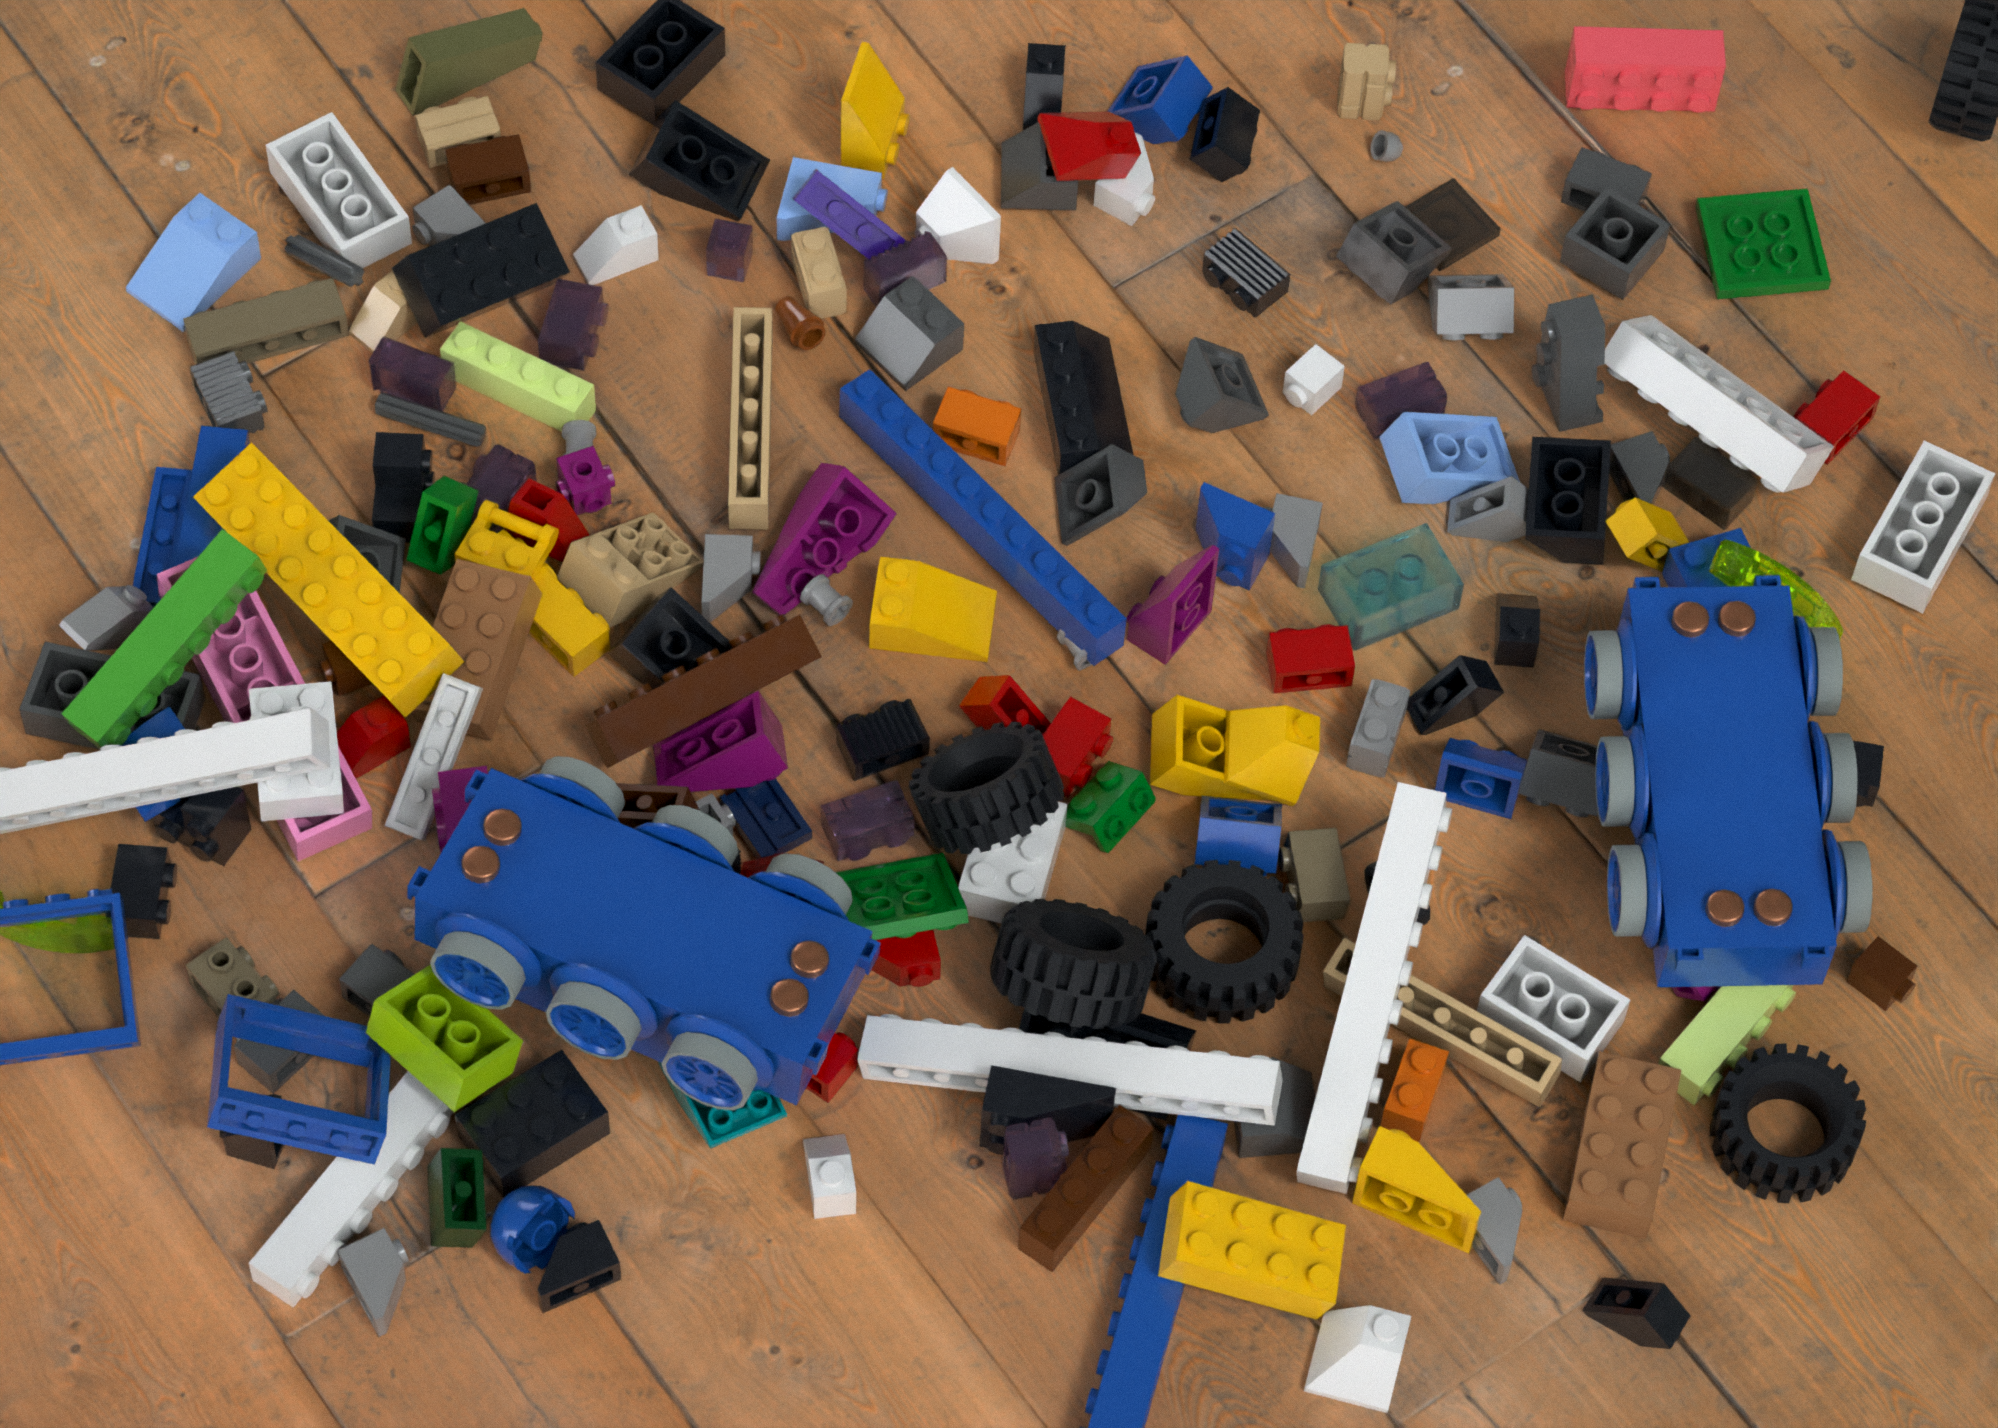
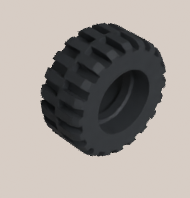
(1969, 84)
(1231, 895)
(1073, 963)

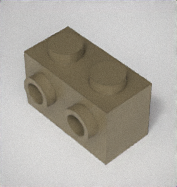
(1315, 874)
(228, 971)

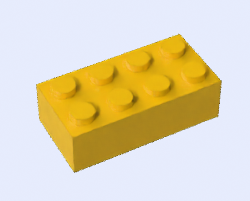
(1252, 1250)

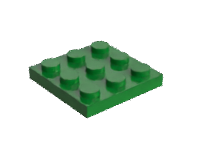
(1762, 243)
(905, 897)

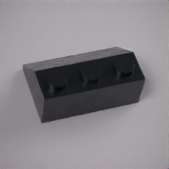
(1569, 498)

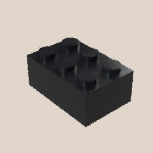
(660, 58)
(533, 1123)

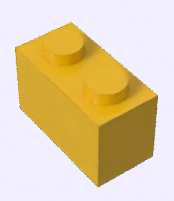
(1645, 532)

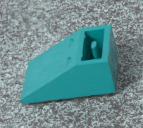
(721, 1125)

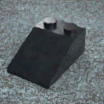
(699, 163)
(665, 638)
(1026, 1096)

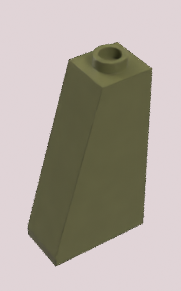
(465, 57)

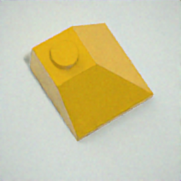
(1271, 751)

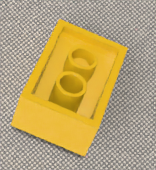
(871, 115)
(930, 612)
(1191, 750)
(1413, 1190)

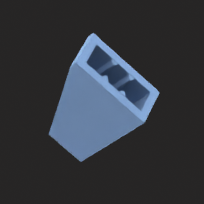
(860, 184)

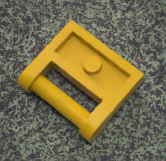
(501, 552)

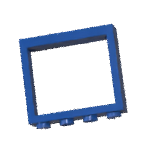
(63, 907)
(291, 1121)

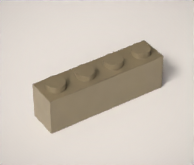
(269, 324)

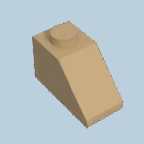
(382, 314)

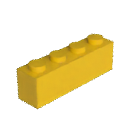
(565, 624)

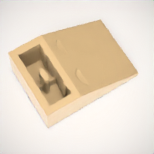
(627, 567)

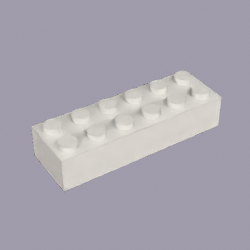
(1715, 404)

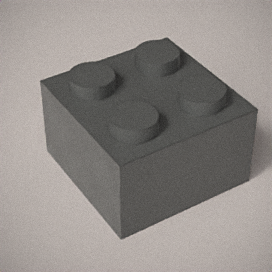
(1614, 243)

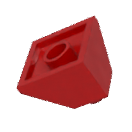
(1089, 145)

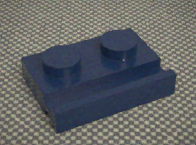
(767, 818)

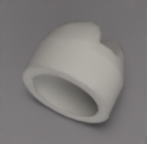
(1386, 146)

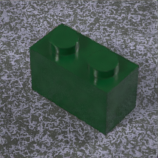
(456, 1198)

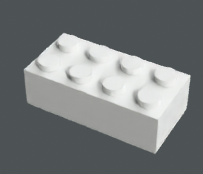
(338, 192)
(1923, 526)

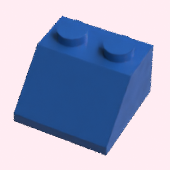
(1162, 99)
(1238, 530)
(1480, 777)
(1239, 832)

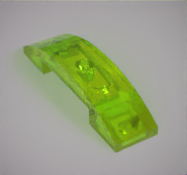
(1740, 565)
(88, 934)

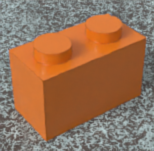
(978, 425)
(1414, 1089)

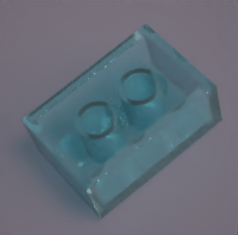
(1391, 586)

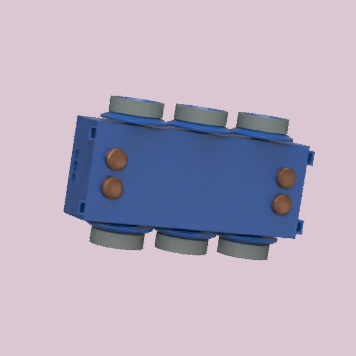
(1726, 785)
(642, 933)

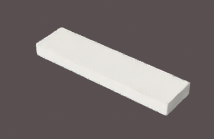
(433, 753)

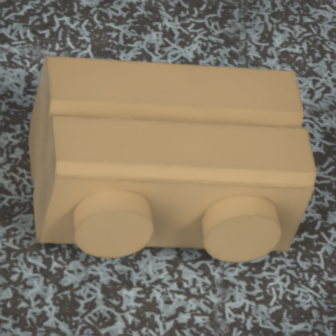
(1365, 81)
(454, 125)
(818, 272)

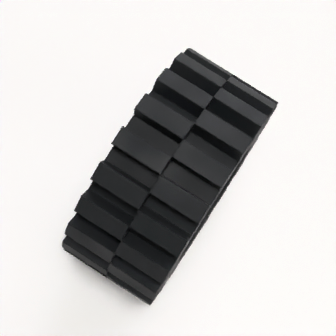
(986, 787)
(1801, 1081)

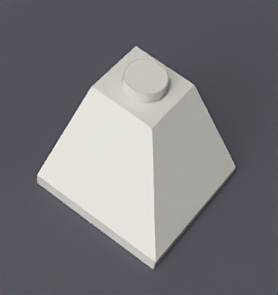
(960, 221)
(1358, 1356)

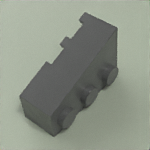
(1568, 361)

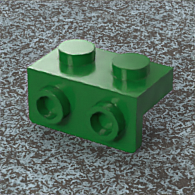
(1110, 804)

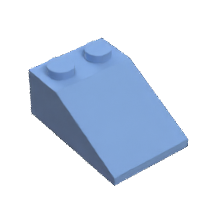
(194, 261)
(1445, 455)

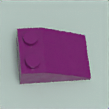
(1175, 606)
(725, 749)

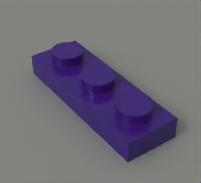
(846, 216)

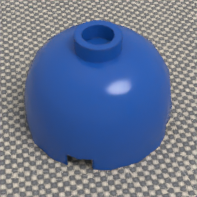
(529, 1226)

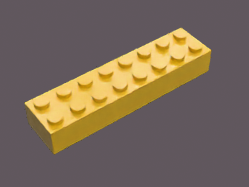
(329, 580)

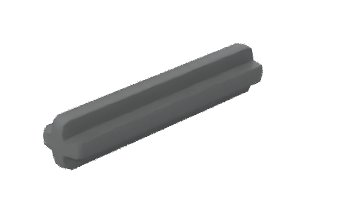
(324, 260)
(430, 419)

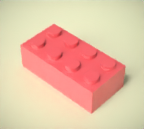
(1644, 69)

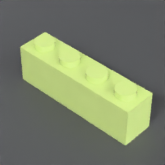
(518, 378)
(1720, 1035)

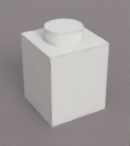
(1313, 380)

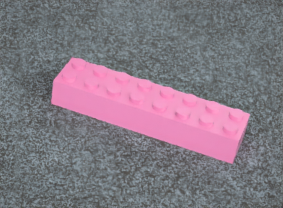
(253, 655)

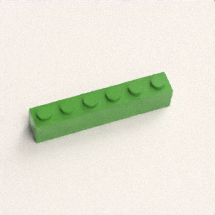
(165, 641)

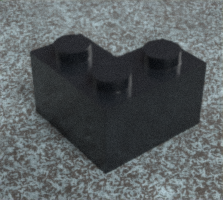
(401, 475)
(207, 824)

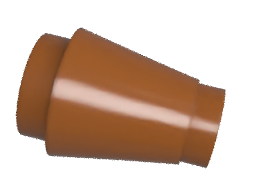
(800, 324)

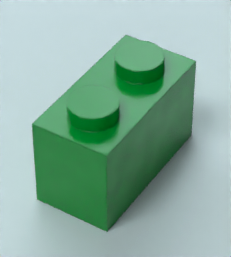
(441, 524)

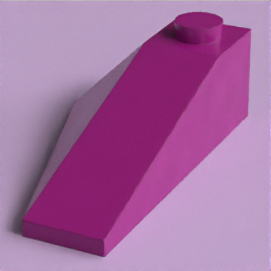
(824, 531)

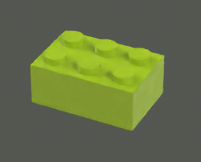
(443, 1039)

